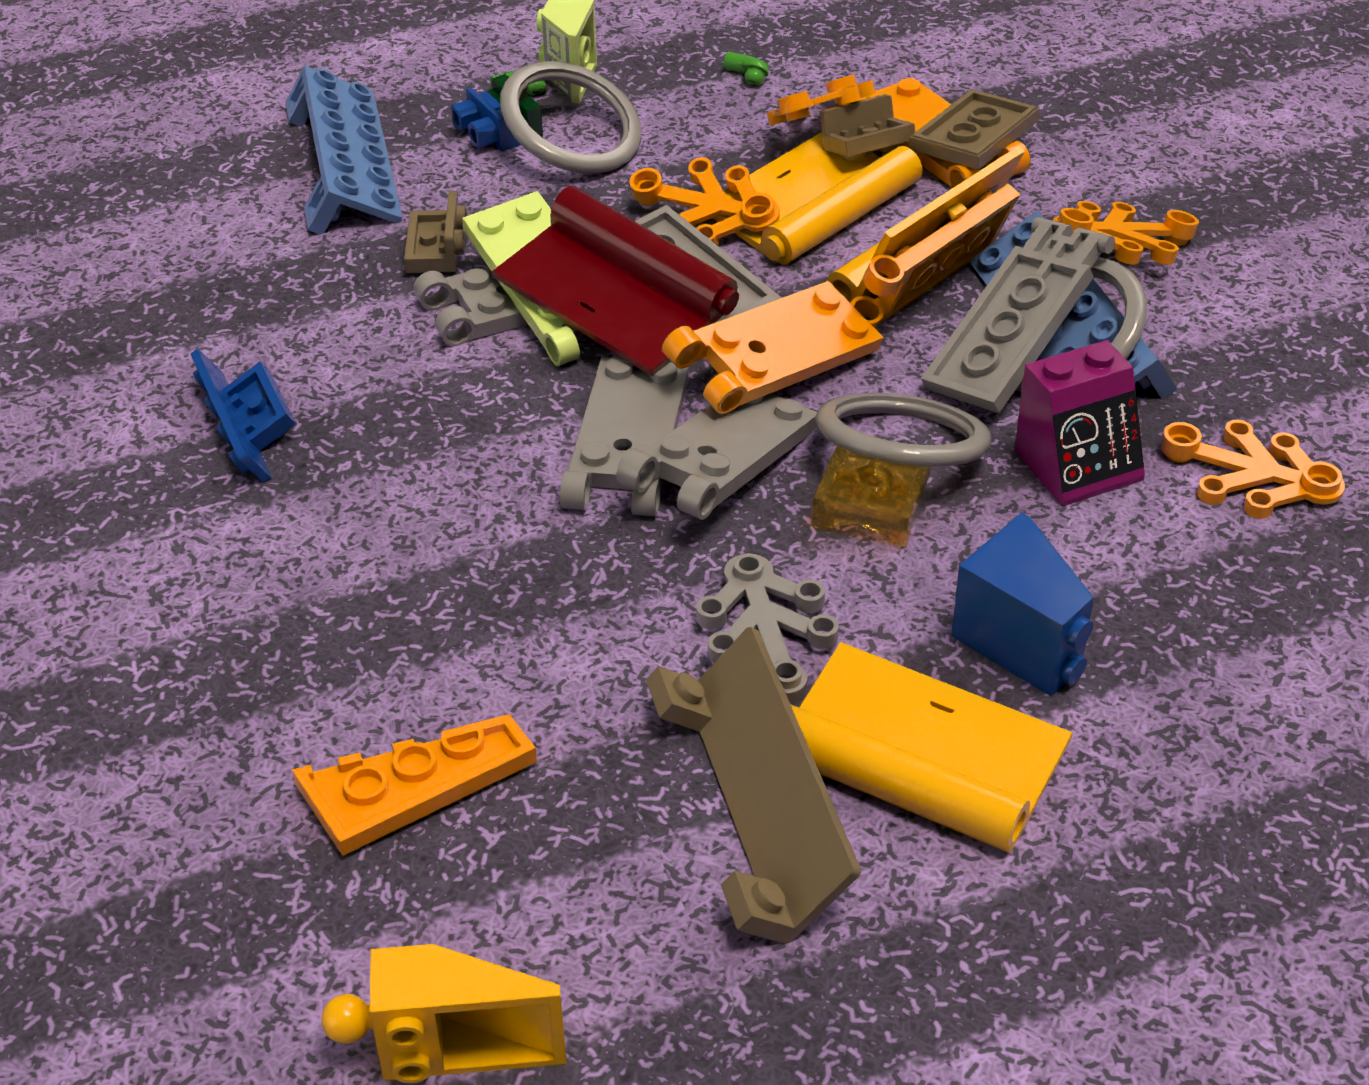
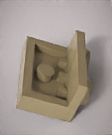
(863, 127)
(435, 238)

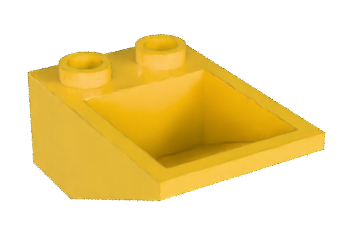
(450, 1015)

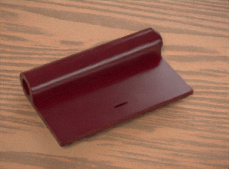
(616, 280)

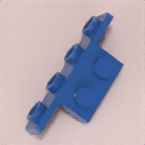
(249, 411)

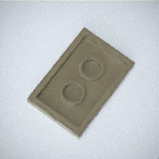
(974, 129)

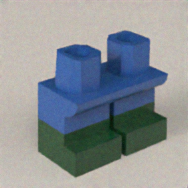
(484, 119)

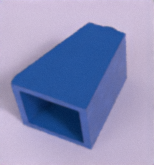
(1024, 607)

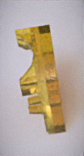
(869, 495)

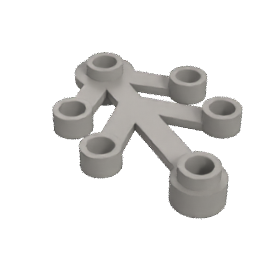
(752, 578)

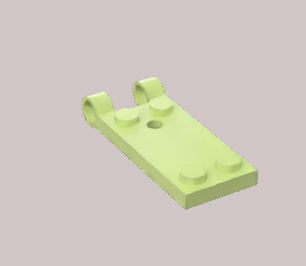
(500, 234)

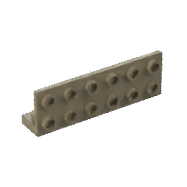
(769, 786)

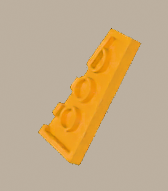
(390, 790)

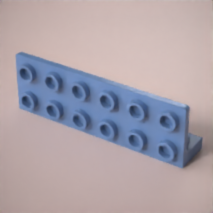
(347, 146)
(1088, 322)

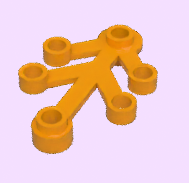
(841, 90)
(752, 213)
(1133, 236)
(1307, 480)

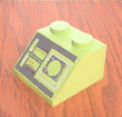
(568, 37)

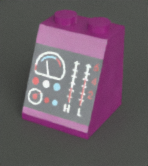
(1081, 423)

